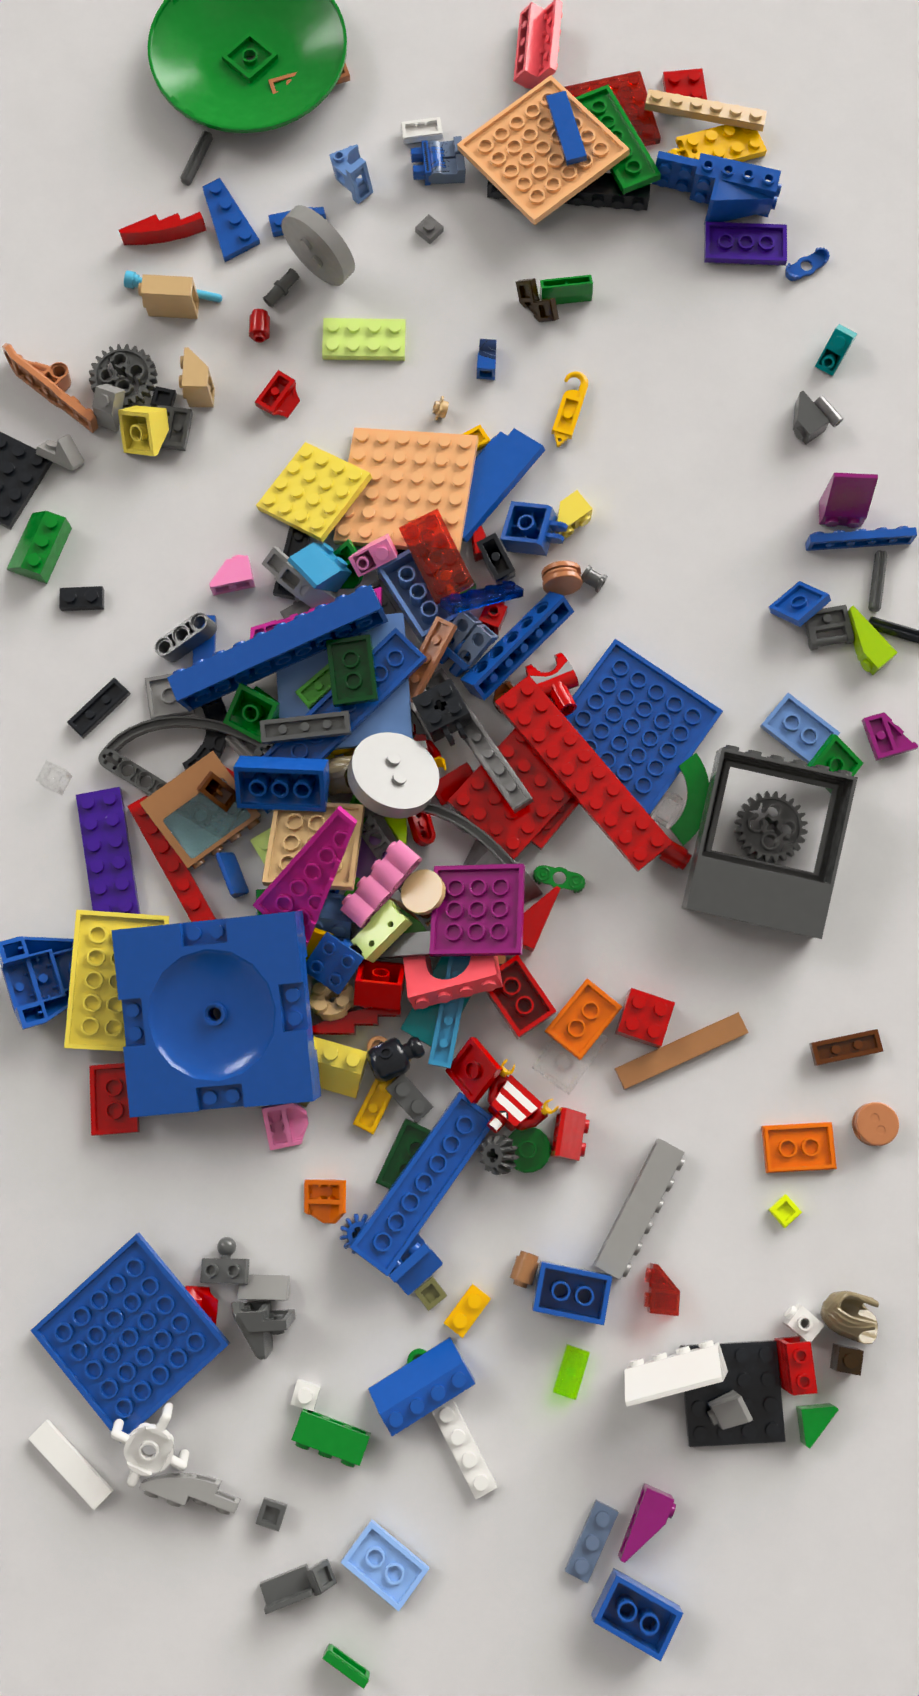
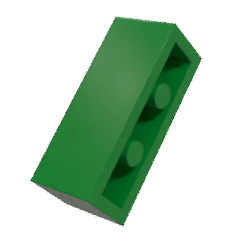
(330, 1437)

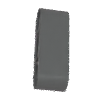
(175, 638)

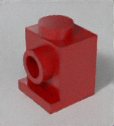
(494, 621)

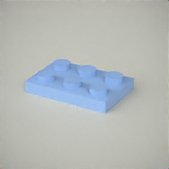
(385, 1565)

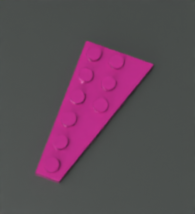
(310, 873)

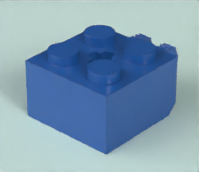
(531, 528)

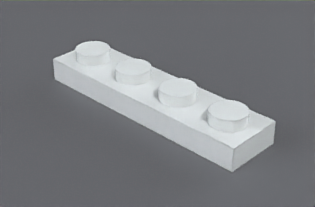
(464, 1449)

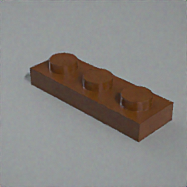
(846, 1047)

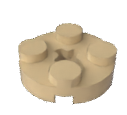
(331, 1010)

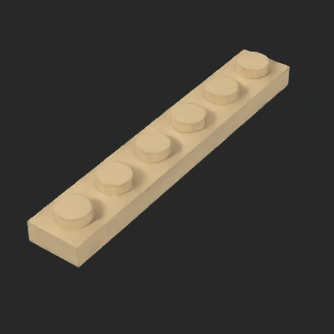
(705, 110)

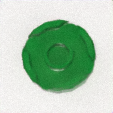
(532, 1149)

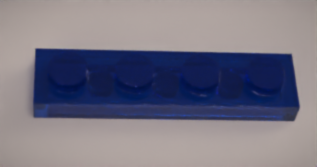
(482, 597)

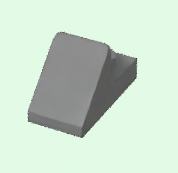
(61, 452)

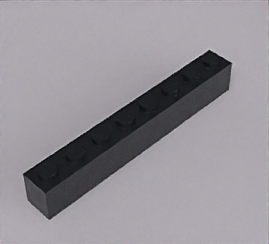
(600, 193)

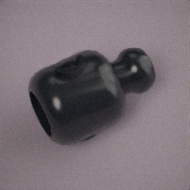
(392, 1058)

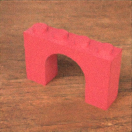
(425, 990)

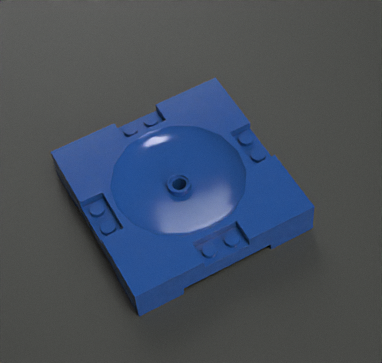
(176, 1047)

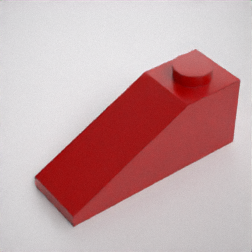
(536, 918)

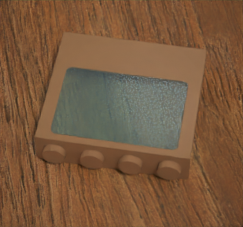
(193, 822)

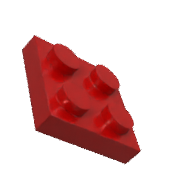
(685, 83)
(474, 1070)

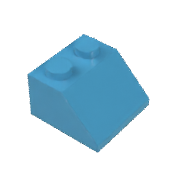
(320, 567)

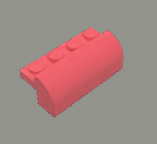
(537, 44)

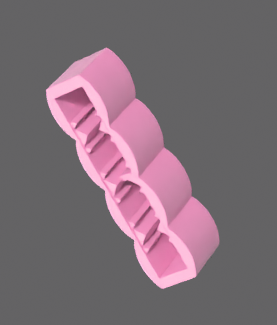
(381, 883)

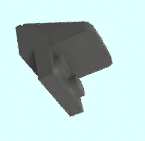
(259, 1323)

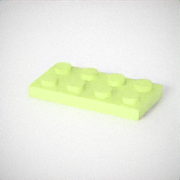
(363, 339)

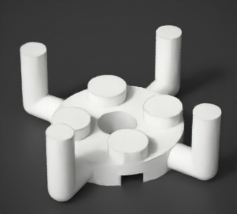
(151, 1435)

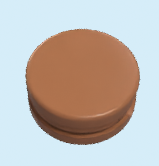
(562, 577)
(875, 1124)

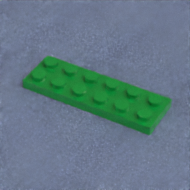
(638, 167)

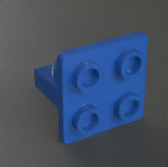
(333, 962)
(415, 1265)

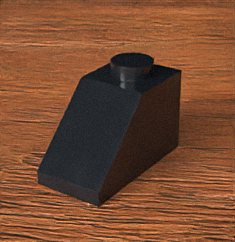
(496, 559)

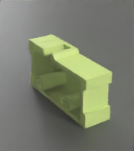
(381, 931)

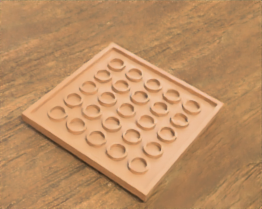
(524, 156)
(409, 479)

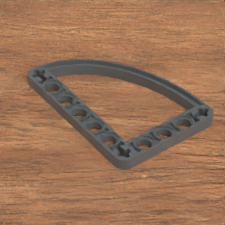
(155, 724)
(447, 815)

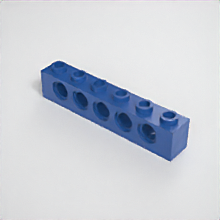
(517, 645)

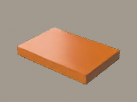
(583, 1019)
(798, 1147)

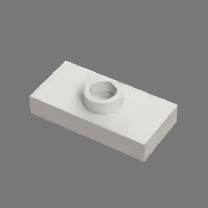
(421, 130)

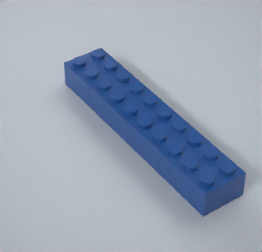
(277, 648)

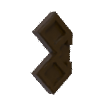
(543, 309)

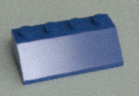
(282, 783)
(421, 1386)

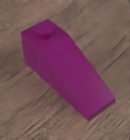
(647, 1519)

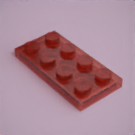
(436, 556)

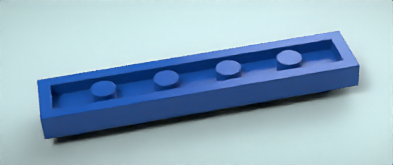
(860, 538)

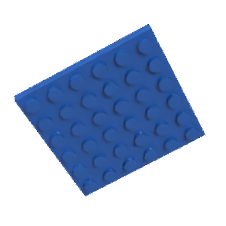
(640, 721)
(130, 1336)

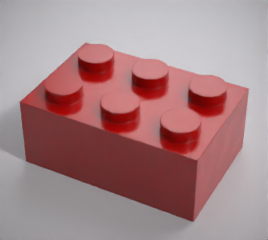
(520, 998)

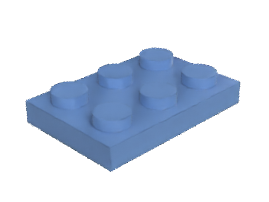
(798, 728)

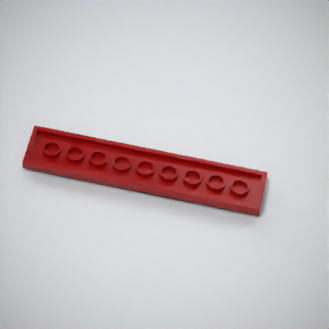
(583, 773)

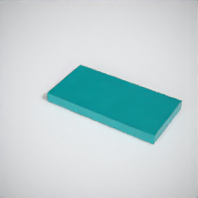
(422, 1022)

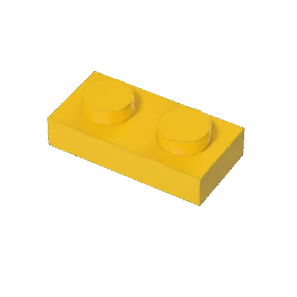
(467, 1310)

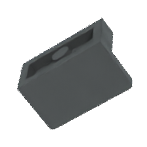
(286, 1589)

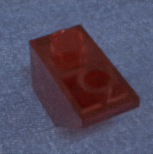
(662, 1295)

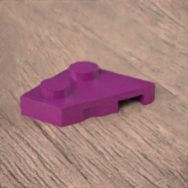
(886, 737)

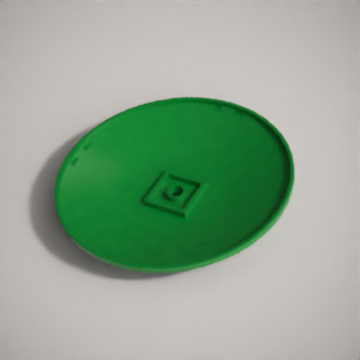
(208, 41)

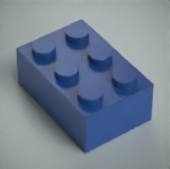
(572, 1293)
(637, 1614)

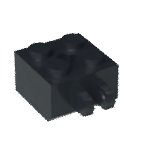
(443, 711)

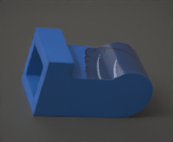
(486, 359)

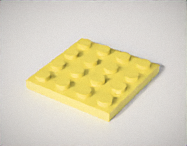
(314, 491)

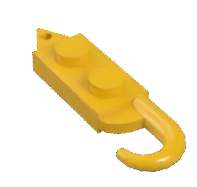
(569, 409)

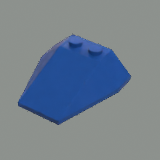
(37, 977)

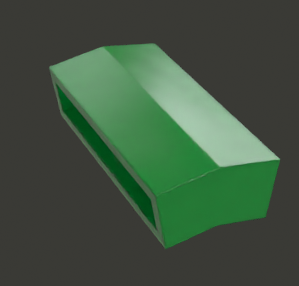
(567, 289)

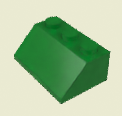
(40, 546)

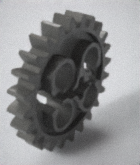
(135, 363)
(786, 815)

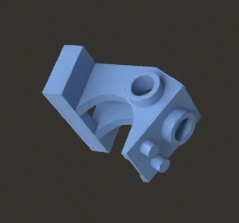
(347, 167)

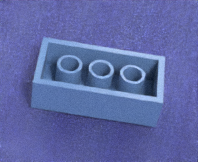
(412, 594)

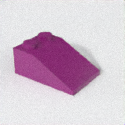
(847, 499)

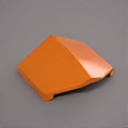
(325, 1199)

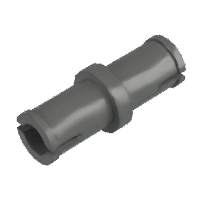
(281, 287)

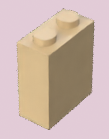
(169, 296)

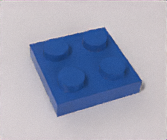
(799, 603)

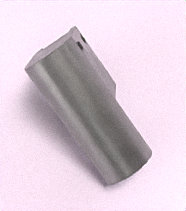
(829, 411)

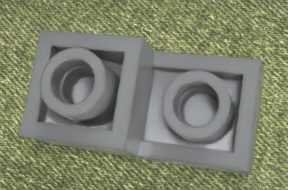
(264, 1288)

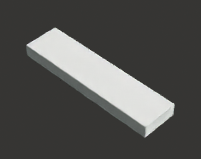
(70, 1464)

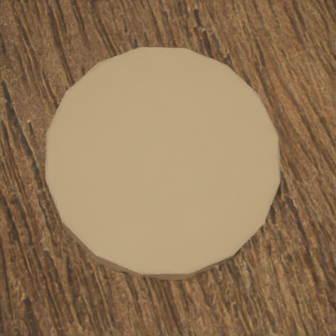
(423, 892)

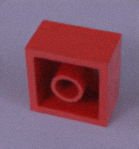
(379, 985)
(645, 1018)

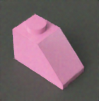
(233, 576)

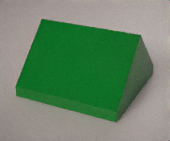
(249, 709)

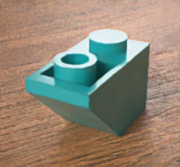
(836, 349)

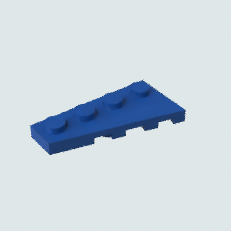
(230, 224)

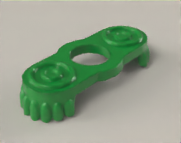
(573, 882)

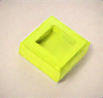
(784, 1211)

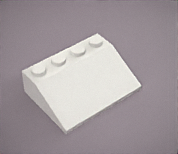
(674, 1373)

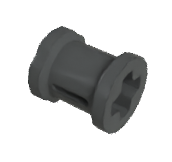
(593, 578)

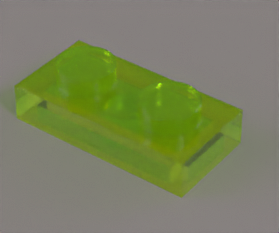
(571, 1371)

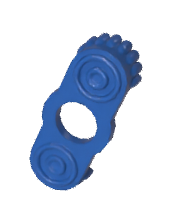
(817, 260)

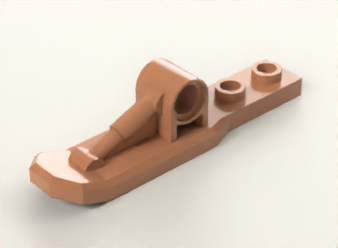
(47, 383)

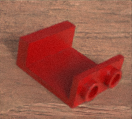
(796, 1366)

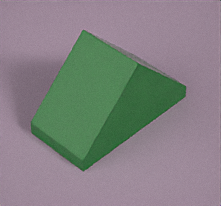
(813, 1421)

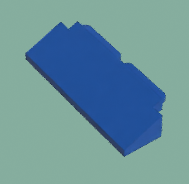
(496, 474)

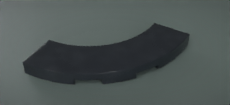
(213, 740)

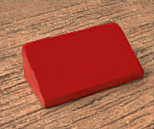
(452, 782)

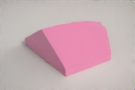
(285, 1124)

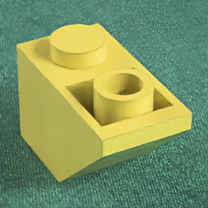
(574, 512)

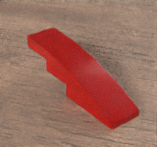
(155, 231)
(348, 1024)

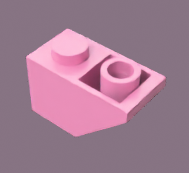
(373, 555)

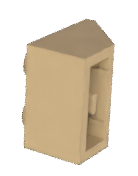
(196, 381)

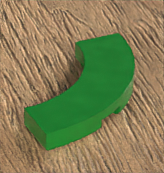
(697, 787)

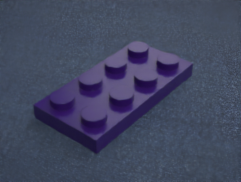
(745, 243)

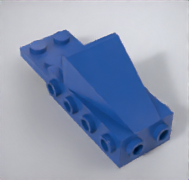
(728, 194)

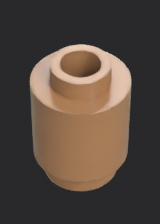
(524, 1269)

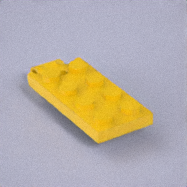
(721, 141)

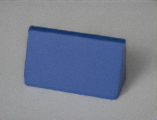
(232, 874)

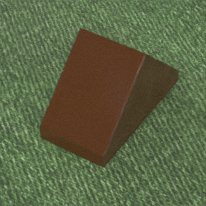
(217, 791)

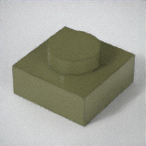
(430, 1293)

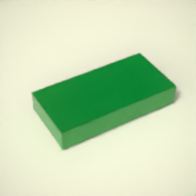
(346, 1665)

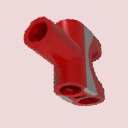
(557, 683)

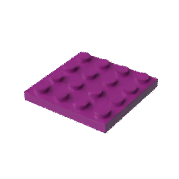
(479, 911)

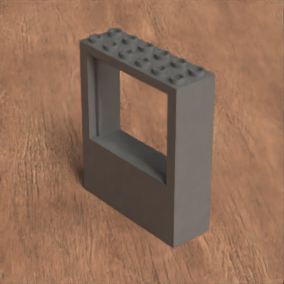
(758, 889)

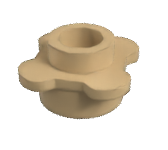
(440, 408)

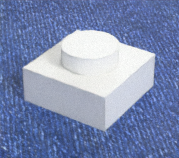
(305, 1395)

